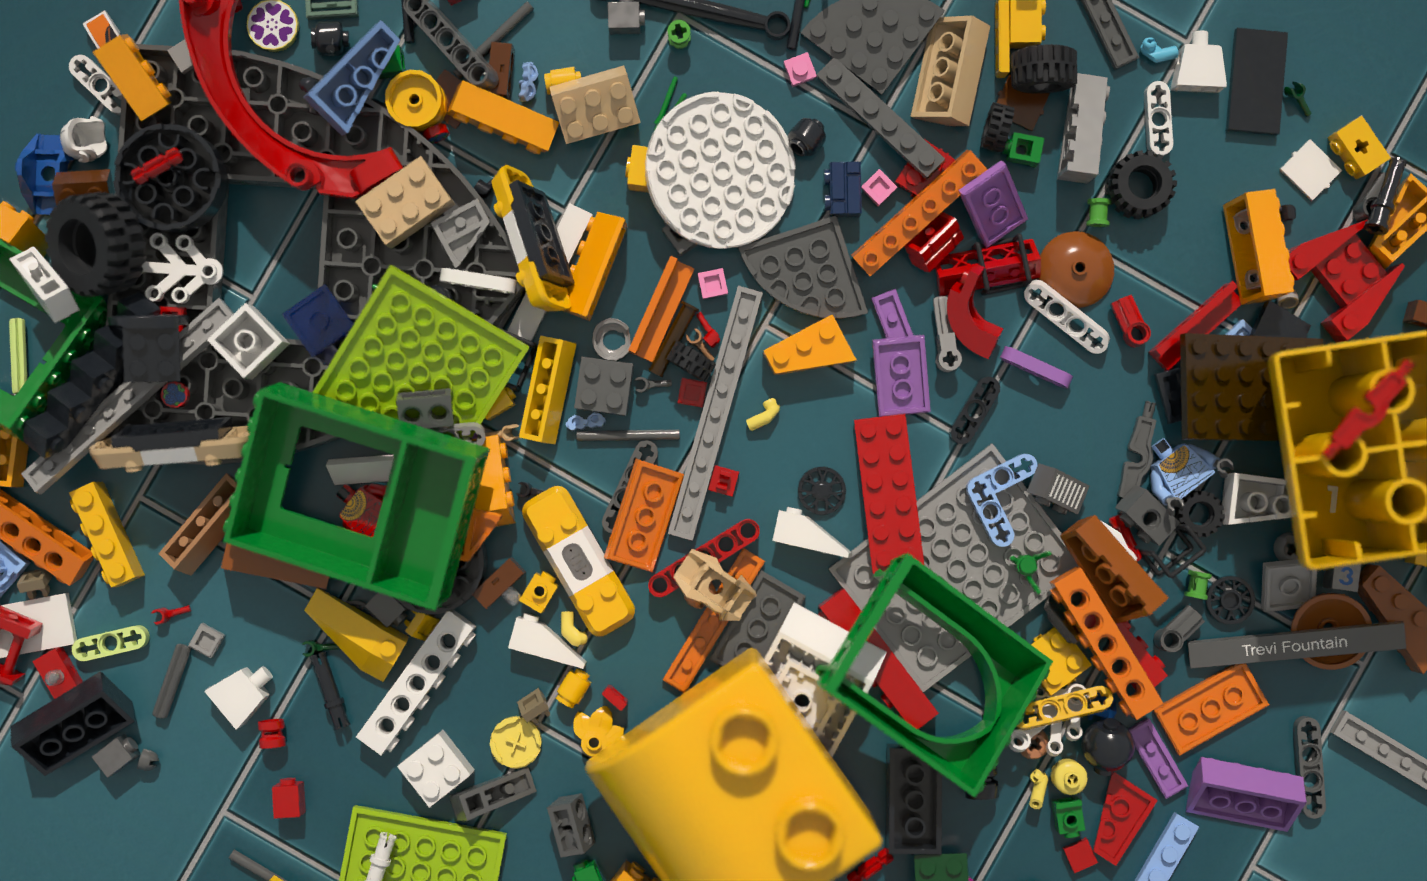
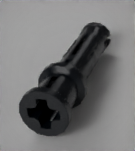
(1383, 205)

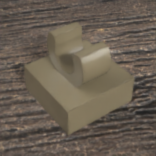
(34, 581)
(533, 705)

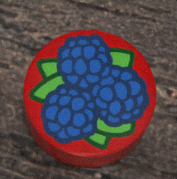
(436, 133)
(175, 394)

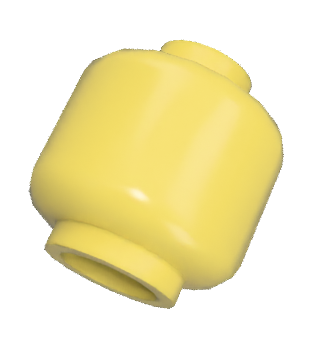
(1061, 773)

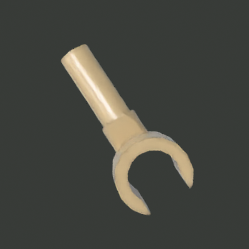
(505, 433)

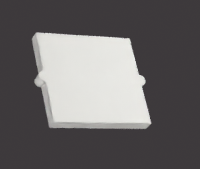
(1310, 170)

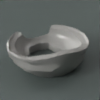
(599, 332)

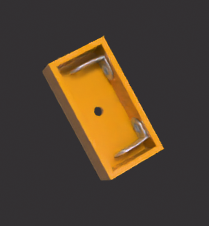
(1258, 248)

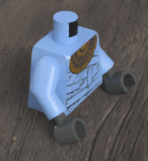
(1182, 471)

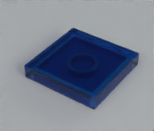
(318, 320)

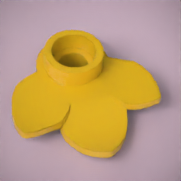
(596, 727)

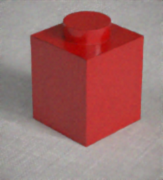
(288, 798)

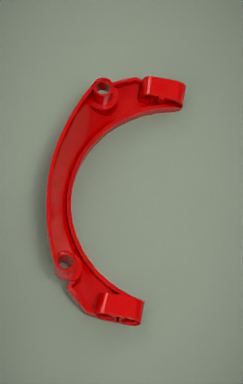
(208, 40)

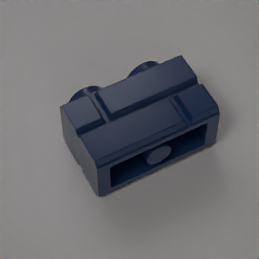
(844, 189)

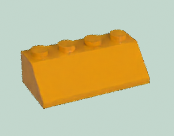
(594, 263)

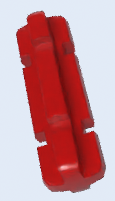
(156, 166)
(1119, 525)
(871, 866)

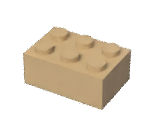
(595, 104)
(405, 202)

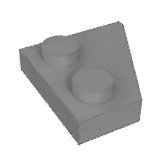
(461, 230)

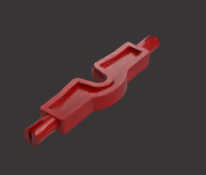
(1378, 399)

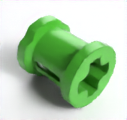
(673, 38)
(1098, 212)
(1198, 584)

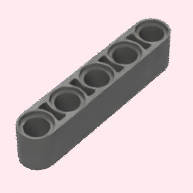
(458, 49)

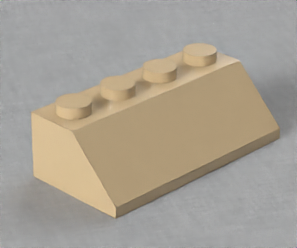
(951, 71)

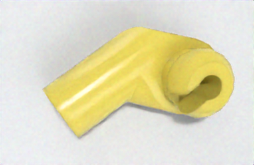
(569, 632)
(1039, 788)

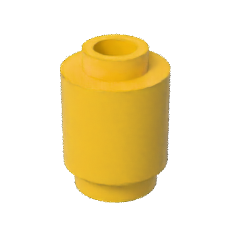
(560, 76)
(573, 687)

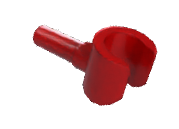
(712, 336)
(167, 614)

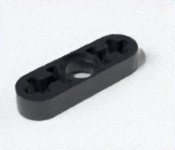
(978, 390)

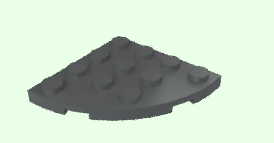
(873, 35)
(807, 270)

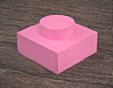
(800, 69)
(878, 187)
(712, 283)

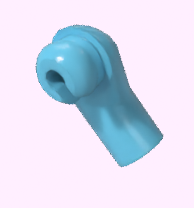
(1155, 53)

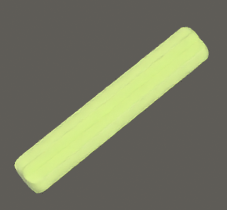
(18, 353)

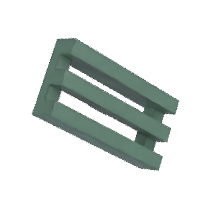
(331, 14)

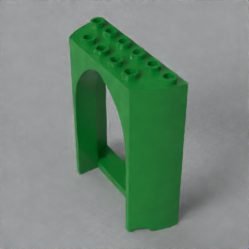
(1006, 662)

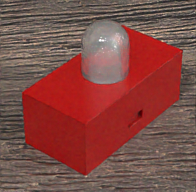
(57, 671)

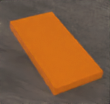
(644, 515)
(1210, 707)

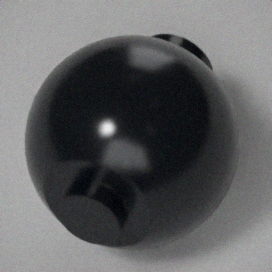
(1107, 746)

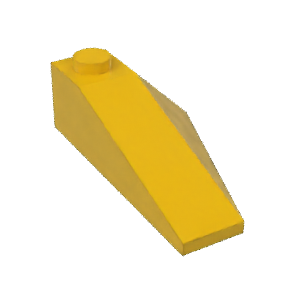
(357, 634)

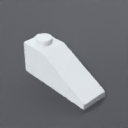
(45, 284)
(803, 532)
(539, 640)

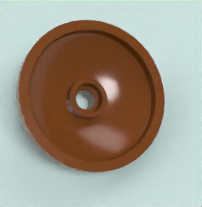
(1059, 270)
(1333, 609)

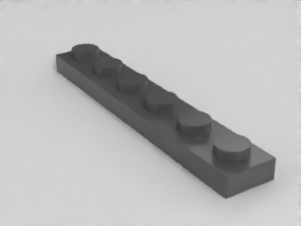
(881, 118)

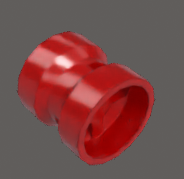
(272, 739)

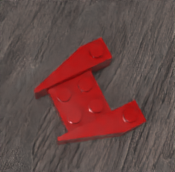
(1348, 275)

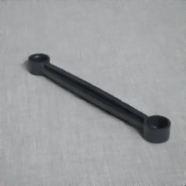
(721, 13)

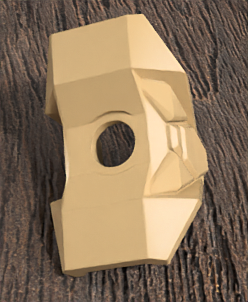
(694, 580)

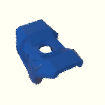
(39, 154)

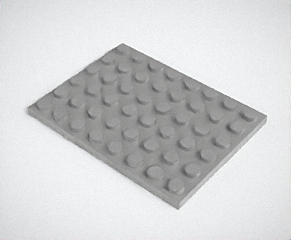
(965, 557)

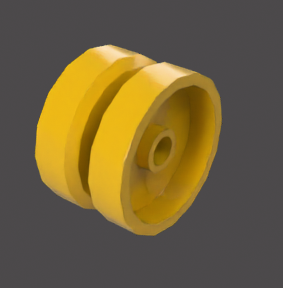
(401, 98)

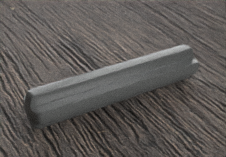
(171, 681)

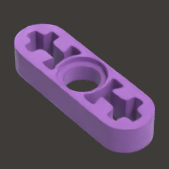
(1036, 367)

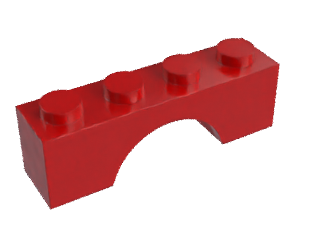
(1151, 665)

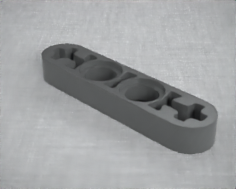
(624, 480)
(1313, 766)

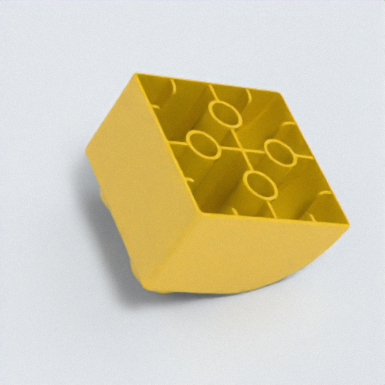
(1381, 473)
(734, 786)

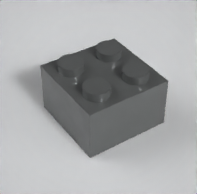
(604, 386)

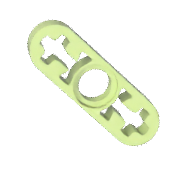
(91, 640)

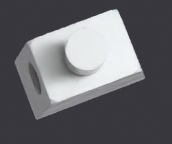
(1199, 66)
(240, 694)

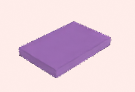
(993, 204)
(901, 375)

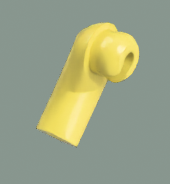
(765, 417)

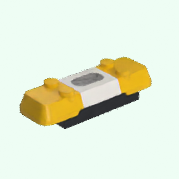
(533, 240)
(578, 560)

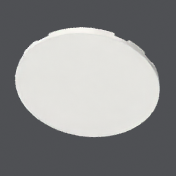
(720, 170)

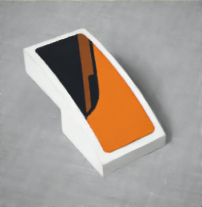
(101, 29)

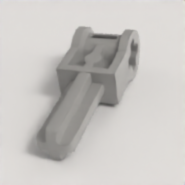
(945, 337)

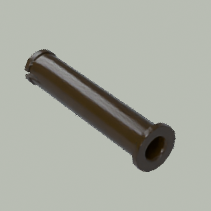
(675, 334)

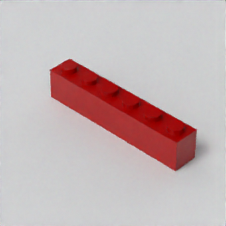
(892, 677)

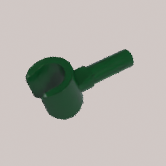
(1298, 94)
(316, 647)

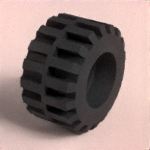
(1044, 68)
(1157, 172)

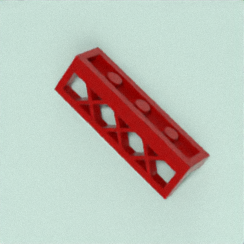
(999, 271)
(1200, 321)

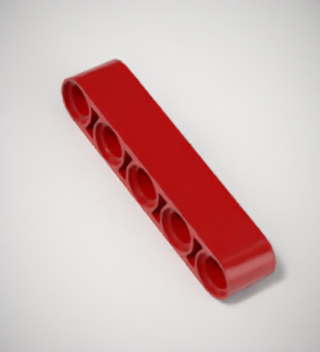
(710, 546)

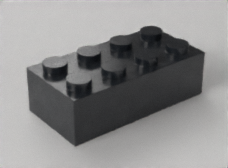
(72, 723)
(912, 804)

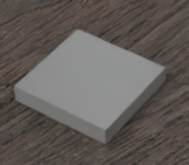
(1286, 585)

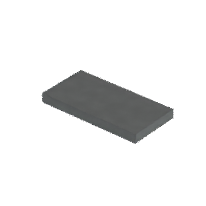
(759, 620)

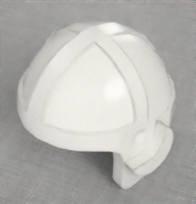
(84, 139)

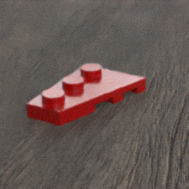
(1121, 817)

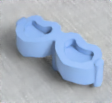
(527, 87)
(593, 420)

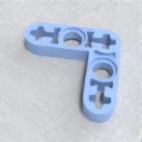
(991, 488)

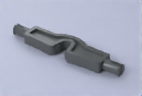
(1141, 444)

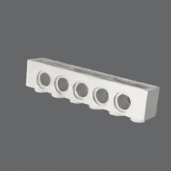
(373, 732)

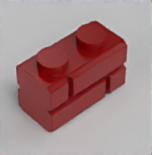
(934, 242)

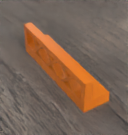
(661, 309)

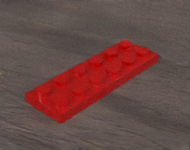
(888, 489)

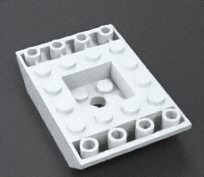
(793, 657)

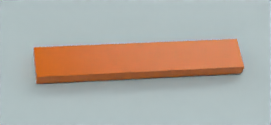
(708, 628)

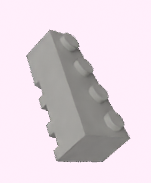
(1083, 129)

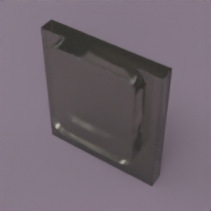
(1058, 620)

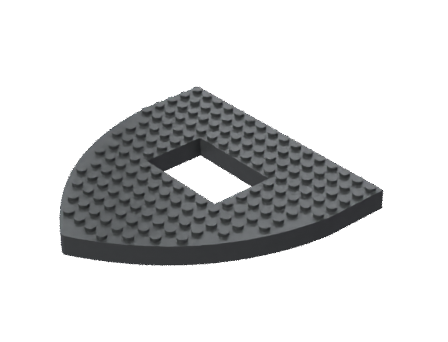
(350, 247)

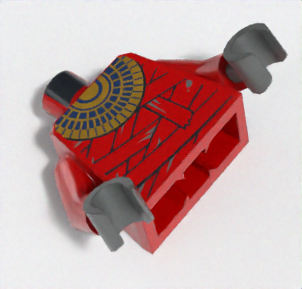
(362, 507)

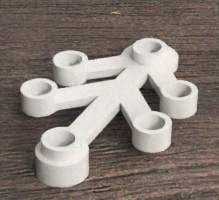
(178, 269)
(1055, 731)

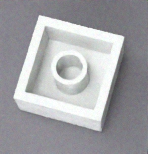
(248, 341)
(436, 768)

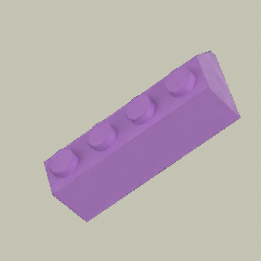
(1245, 794)

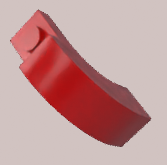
(964, 319)

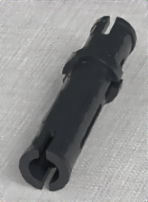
(330, 691)

